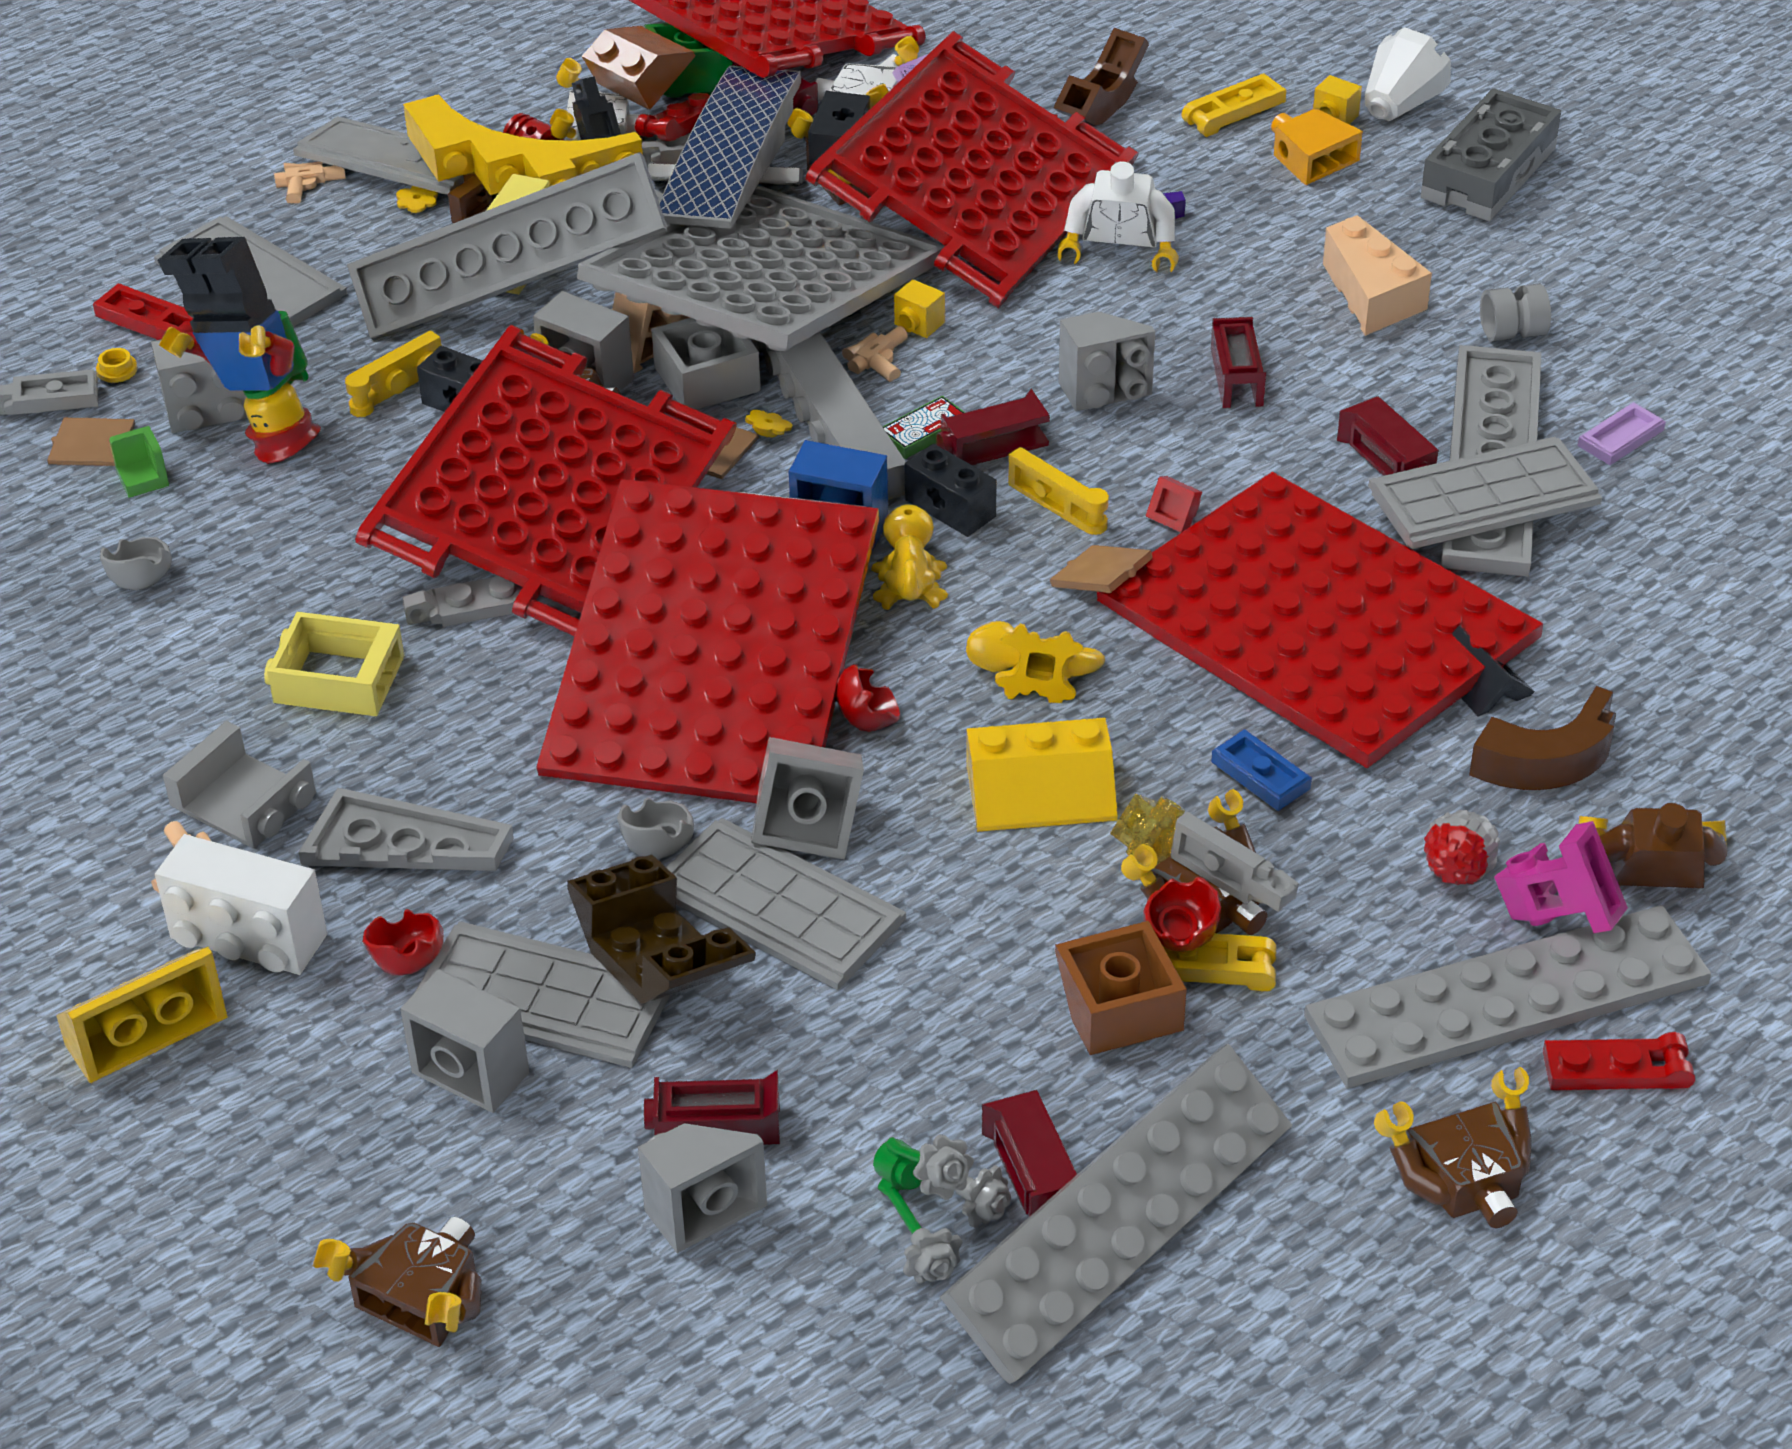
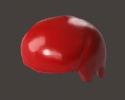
(864, 704)
(1184, 914)
(404, 945)

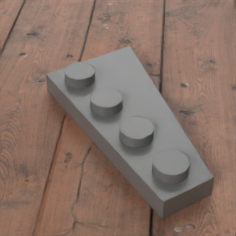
(397, 834)

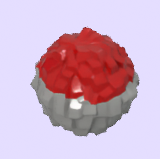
(1461, 847)

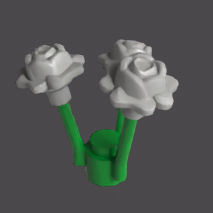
(938, 1171)

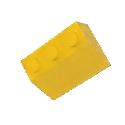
(1041, 774)
(144, 1014)

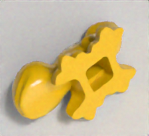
(909, 569)
(1037, 662)

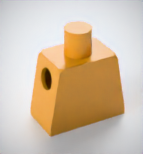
(1315, 144)

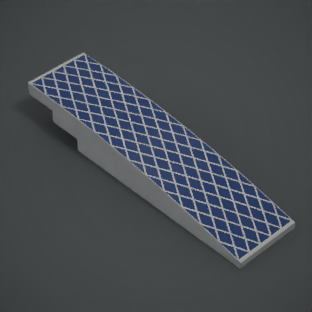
(729, 148)

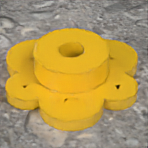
(416, 199)
(768, 423)

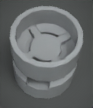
(1508, 313)

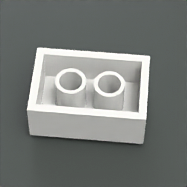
(241, 904)

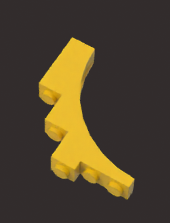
(459, 146)

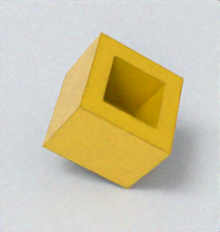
(1338, 98)
(919, 308)

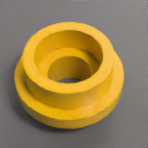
(116, 365)

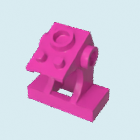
(1580, 877)

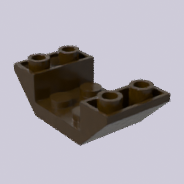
(641, 936)

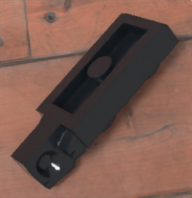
(592, 112)

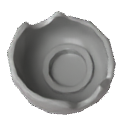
(137, 562)
(656, 828)

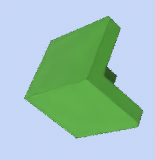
(139, 461)

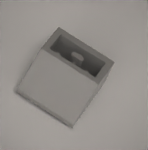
(1105, 359)

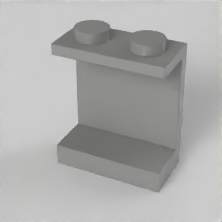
(235, 790)

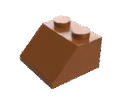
(636, 63)
(1121, 987)

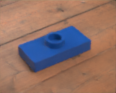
(1261, 769)

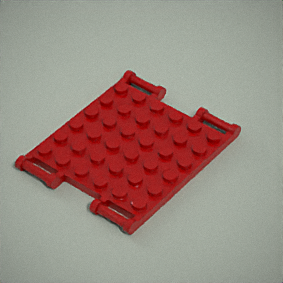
(783, 33)
(969, 165)
(531, 470)

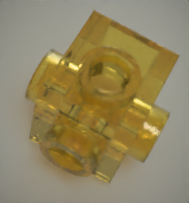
(1149, 824)

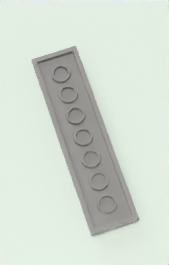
(507, 246)
(1493, 411)
(1504, 996)
(1115, 1214)

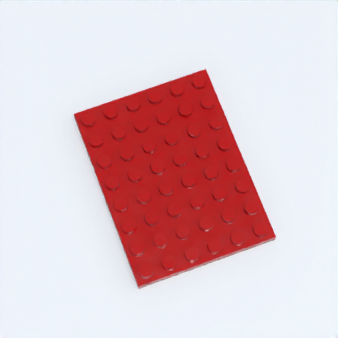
(1320, 617)
(707, 638)

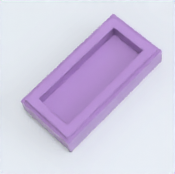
(1621, 433)

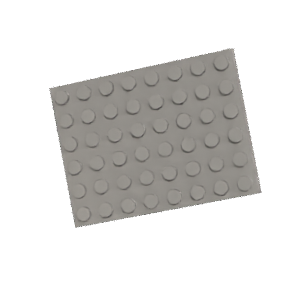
(769, 277)

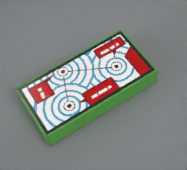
(920, 427)

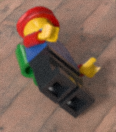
(242, 340)

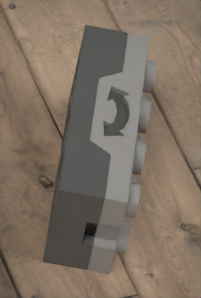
(1490, 154)

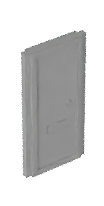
(372, 152)
(287, 280)
(1484, 492)
(782, 903)
(561, 992)

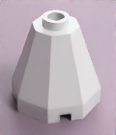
(1405, 74)

